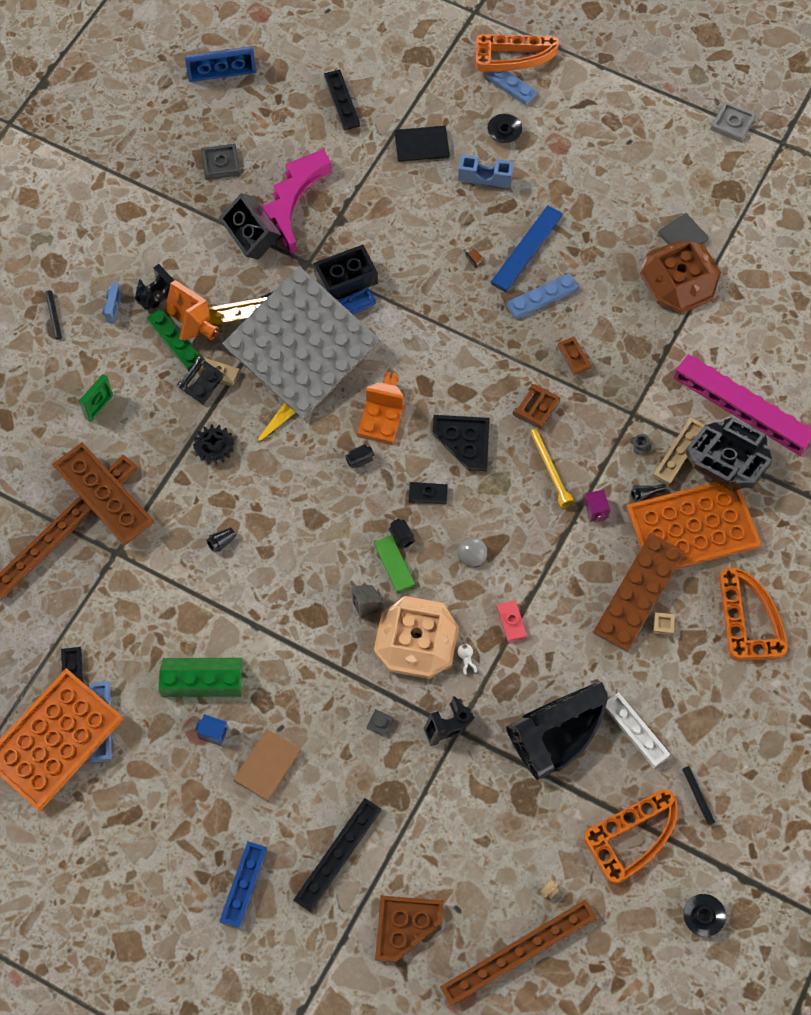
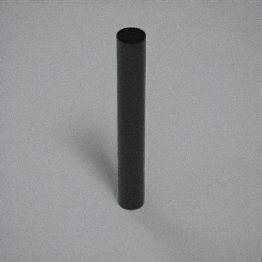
(53, 315)
(698, 795)

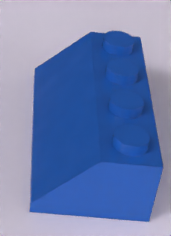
(220, 64)

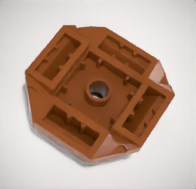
(677, 289)

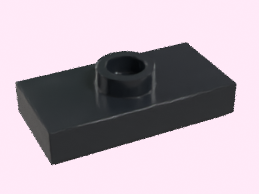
(428, 493)

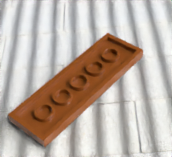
(103, 493)
(638, 592)

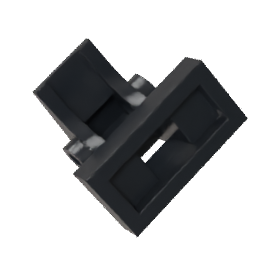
(162, 283)
(439, 728)

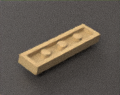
(676, 455)

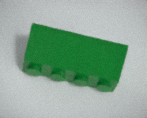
(201, 677)

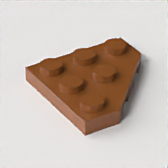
(404, 924)

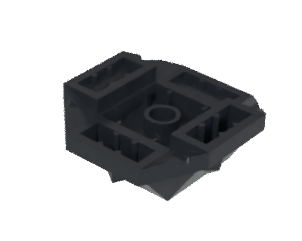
(730, 454)

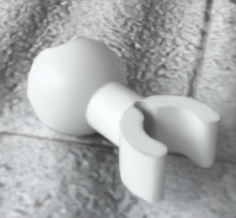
(466, 655)

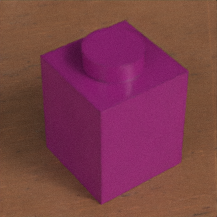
(597, 506)

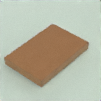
(267, 765)

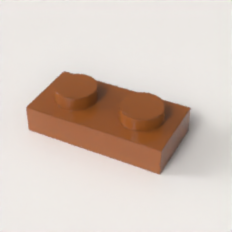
(574, 356)

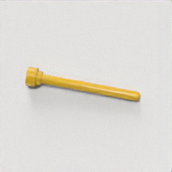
(565, 499)

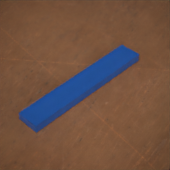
(526, 248)

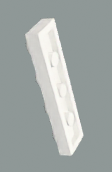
(636, 730)

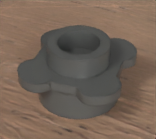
(641, 438)

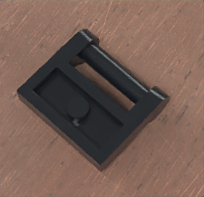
(204, 384)

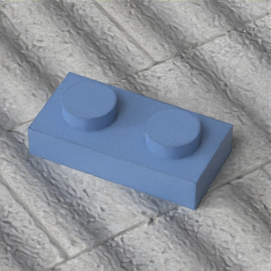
(113, 298)

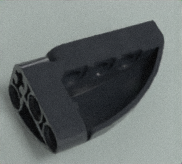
(558, 730)

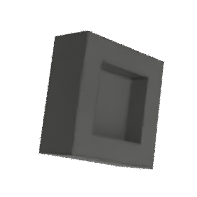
(380, 723)

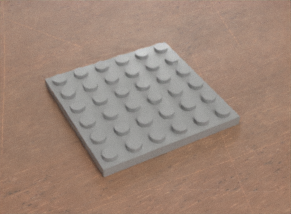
(301, 342)

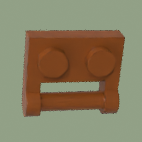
(541, 409)

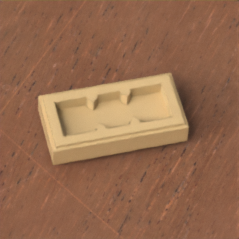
(231, 373)

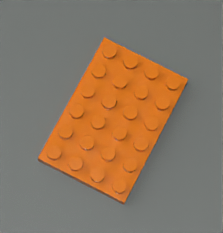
(700, 520)
(55, 738)

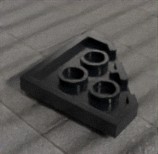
(464, 438)

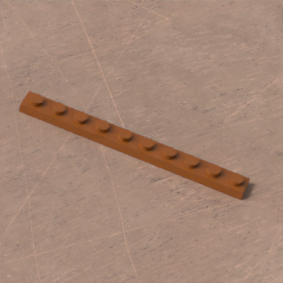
(55, 533)

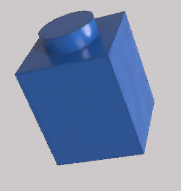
(211, 729)

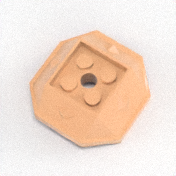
(419, 656)

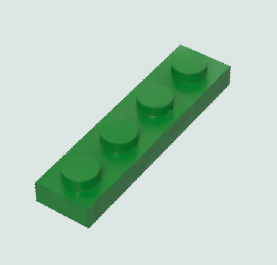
(170, 335)

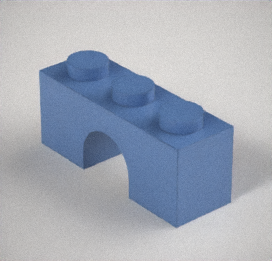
(474, 172)

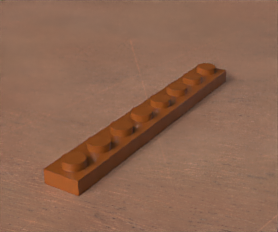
(517, 953)

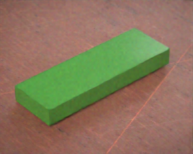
(394, 564)

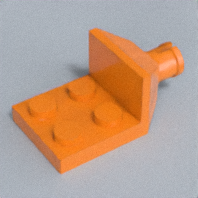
(191, 311)
(382, 411)

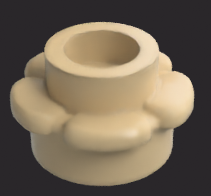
(550, 889)

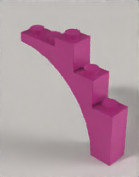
(299, 176)

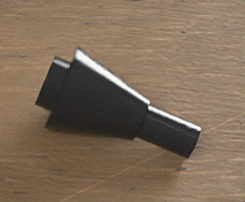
(643, 492)

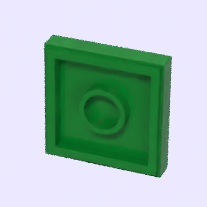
(96, 398)

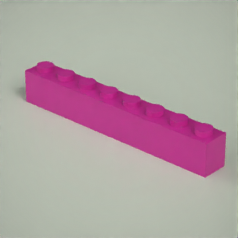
(744, 404)

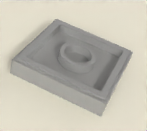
(733, 122)

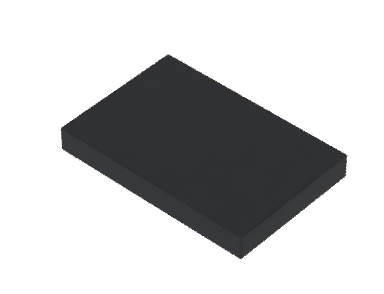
(421, 143)

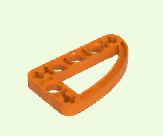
(488, 42)
(745, 645)
(622, 827)

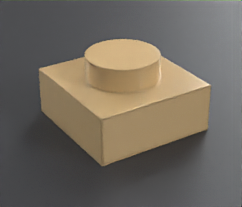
(663, 624)

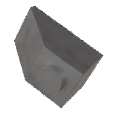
(366, 600)

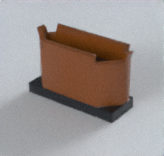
(474, 257)

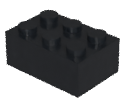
(249, 226)
(346, 272)

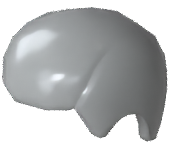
(472, 552)

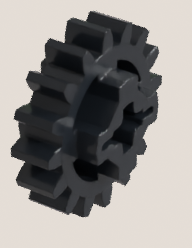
(205, 440)

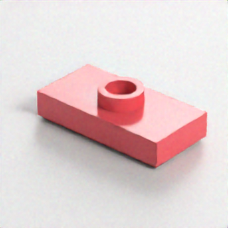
(511, 621)

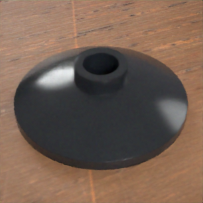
(506, 123)
(711, 907)

